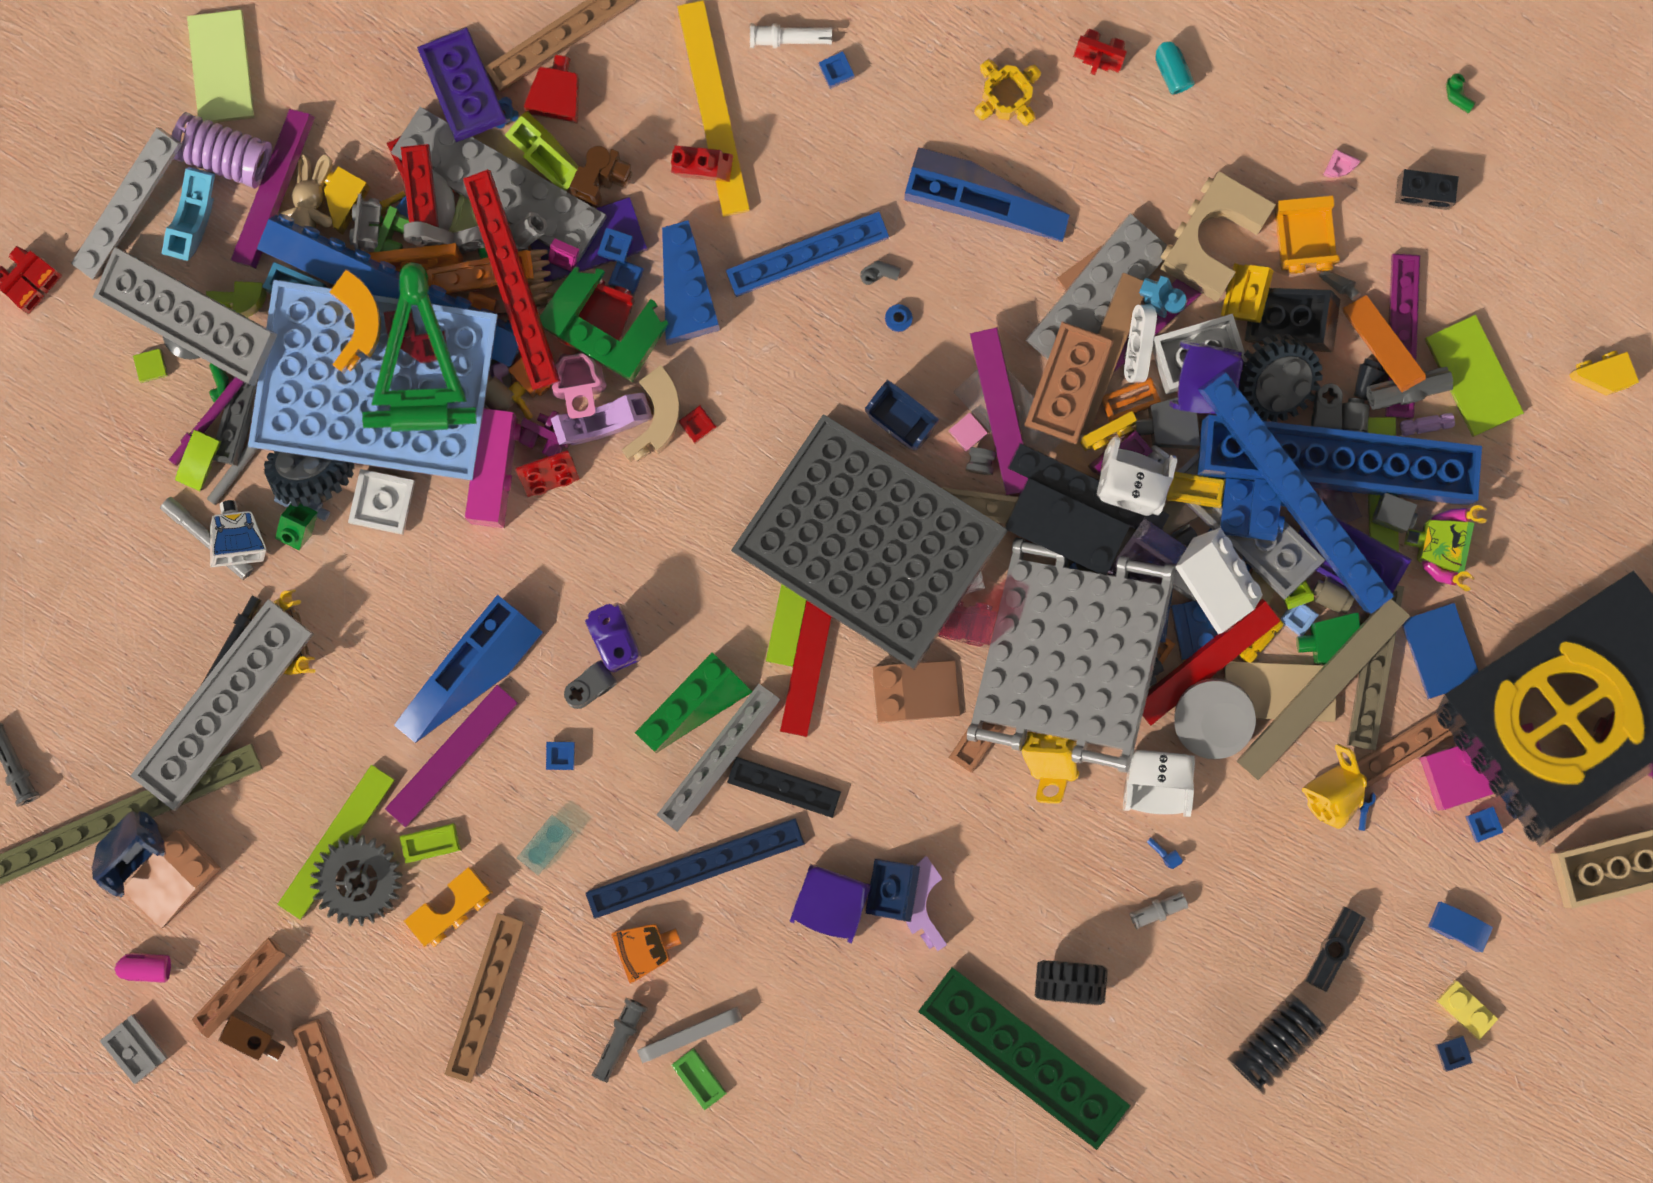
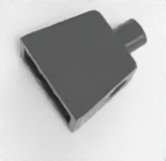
(1170, 427)

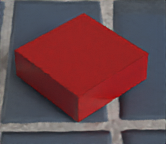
(697, 424)

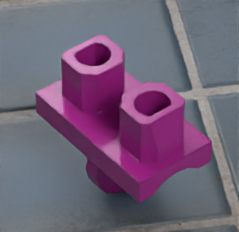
(532, 431)

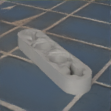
(689, 1035)

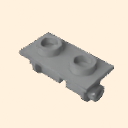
(364, 214)

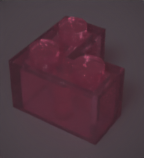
(970, 625)

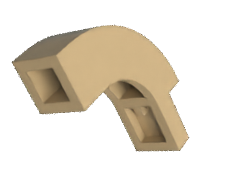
(666, 415)

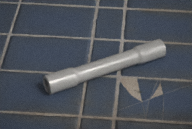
(183, 518)

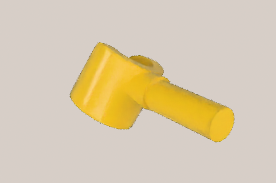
(387, 202)
(518, 391)

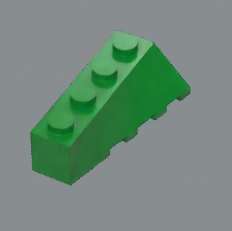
(699, 698)

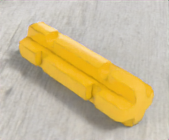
(1251, 652)

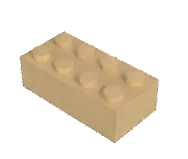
(1605, 869)

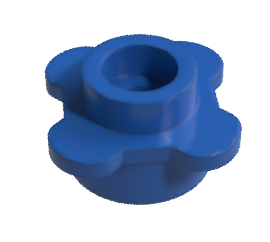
(511, 114)

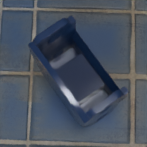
(901, 416)
(125, 851)

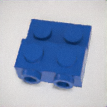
(1251, 510)

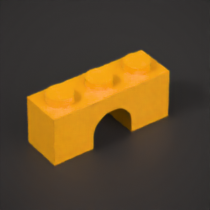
(469, 893)

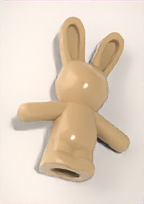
(309, 192)

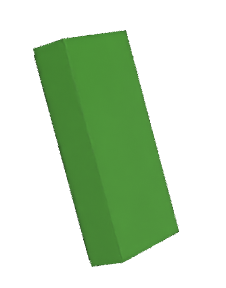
(699, 1079)

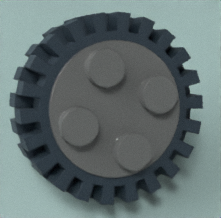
(1280, 377)
(305, 477)

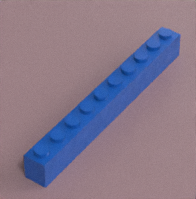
(330, 258)
(1295, 492)

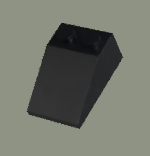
(1299, 313)

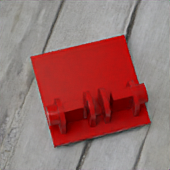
(547, 474)

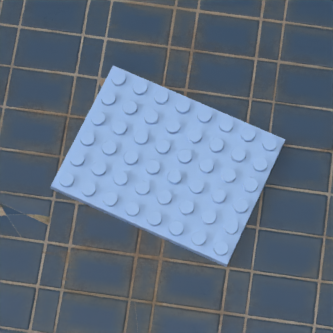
(317, 410)

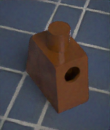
(241, 1028)

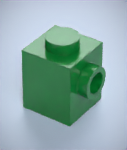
(296, 525)

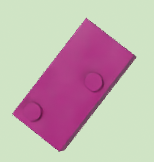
(493, 469)
(1454, 778)

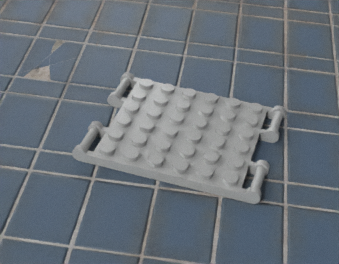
(1072, 655)

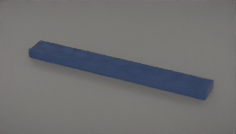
(694, 868)

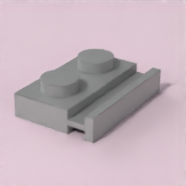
(134, 1049)

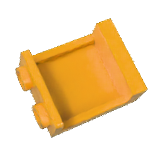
(1306, 234)

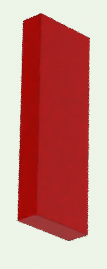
(419, 184)

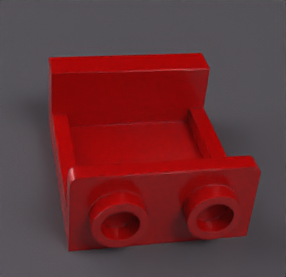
(608, 310)

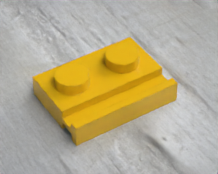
(1247, 292)
(1099, 437)

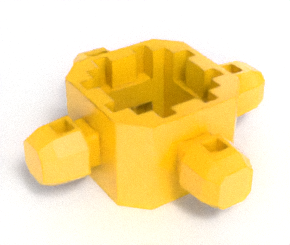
(1030, 76)

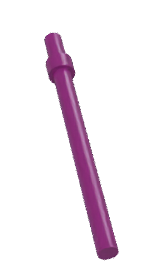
(208, 418)

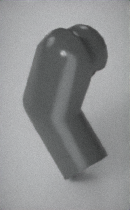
(878, 270)

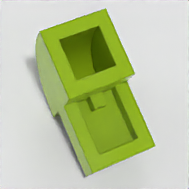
(246, 298)

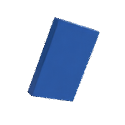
(1440, 649)

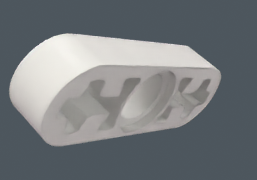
(1140, 343)

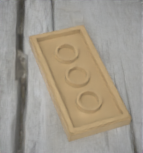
(1275, 686)

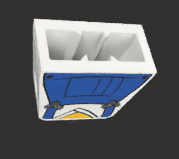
(234, 537)

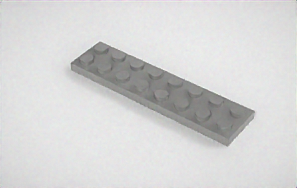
(518, 187)
(185, 316)
(222, 705)

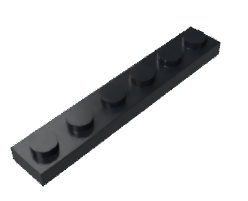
(1074, 484)

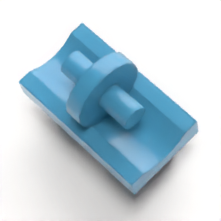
(1163, 296)

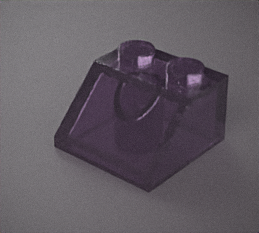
(1150, 546)

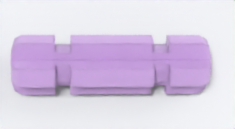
(1427, 424)

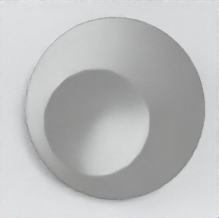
(1214, 718)

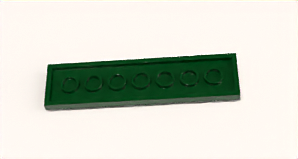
(1024, 1058)

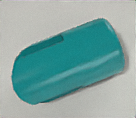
(1173, 68)

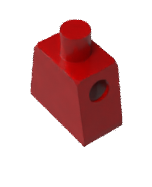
(555, 92)

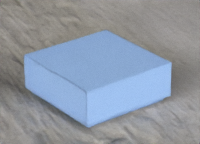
(1299, 619)

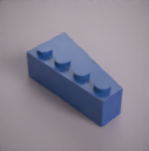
(685, 287)

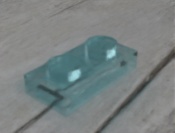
(545, 845)

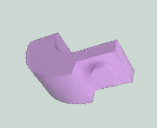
(927, 879)

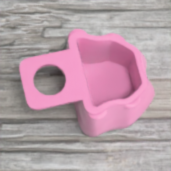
(578, 378)

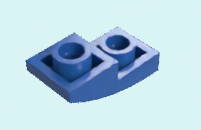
(1460, 926)

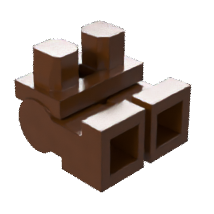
(600, 170)

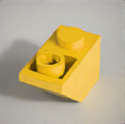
(1607, 376)

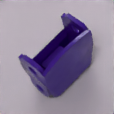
(1199, 366)
(615, 639)
(830, 903)

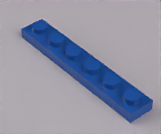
(807, 254)

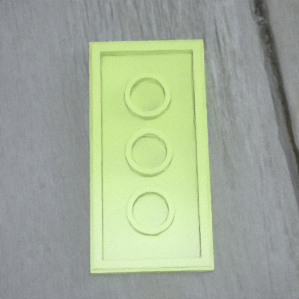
(220, 66)

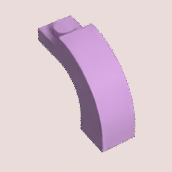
(608, 420)

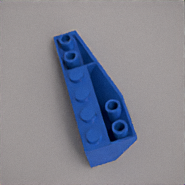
(977, 193)
(471, 668)

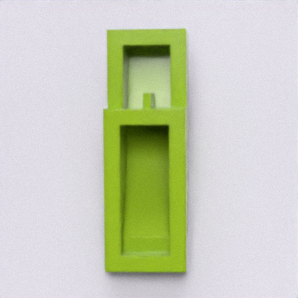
(543, 150)

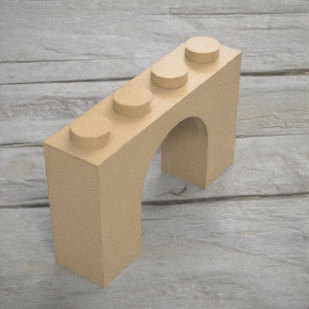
(1225, 200)

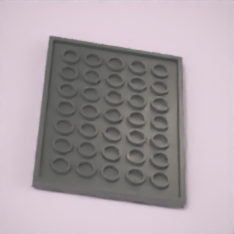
(869, 541)

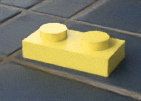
(1467, 1009)

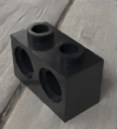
(1426, 189)

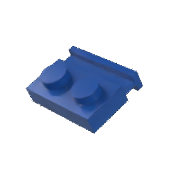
(1191, 628)

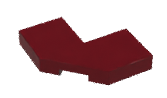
(414, 345)

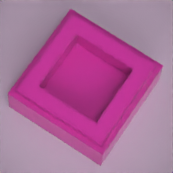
(563, 255)

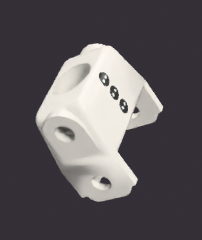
(1134, 480)
(1160, 783)

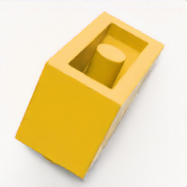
(341, 194)

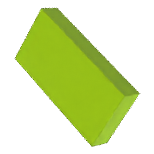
(430, 843)

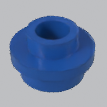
(898, 326)

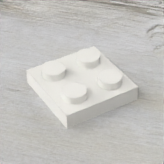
(381, 501)

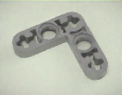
(429, 235)

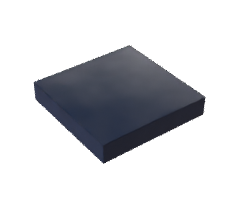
(892, 890)

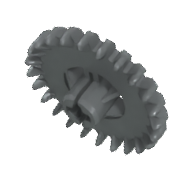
(345, 905)

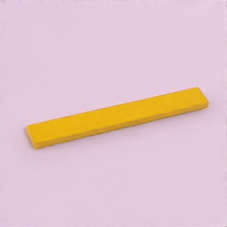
(712, 102)

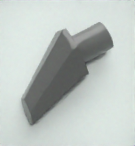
(1341, 284)

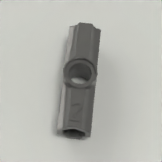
(1388, 394)

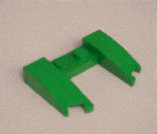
(622, 357)

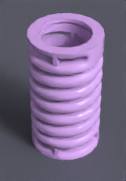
(221, 150)

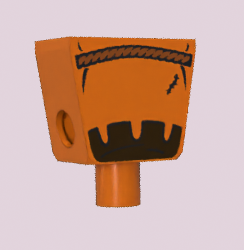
(644, 949)

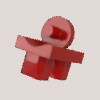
(1100, 54)

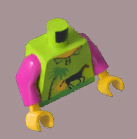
(1446, 544)

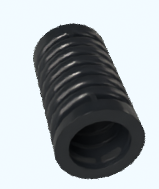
(1273, 1040)

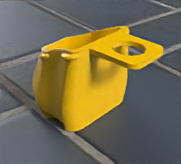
(1051, 762)
(1338, 792)

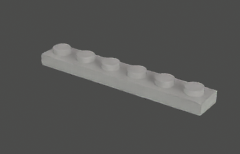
(126, 203)
(718, 757)

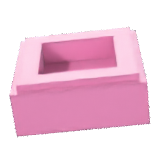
(968, 432)

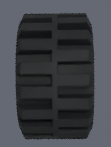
(1071, 982)

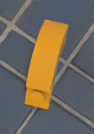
(366, 316)

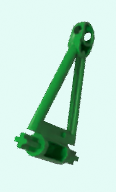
(422, 407)

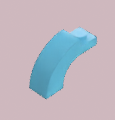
(192, 216)

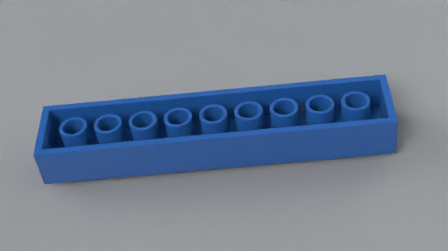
(1354, 461)

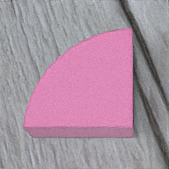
(1340, 165)

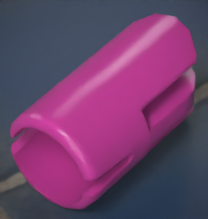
(144, 967)

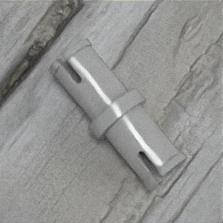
(1159, 910)

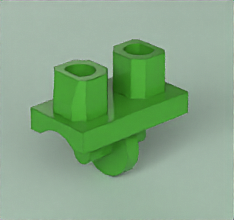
(393, 222)

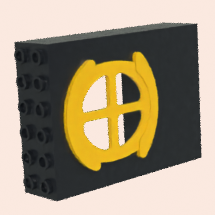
(1600, 639)

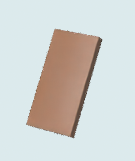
(1069, 383)

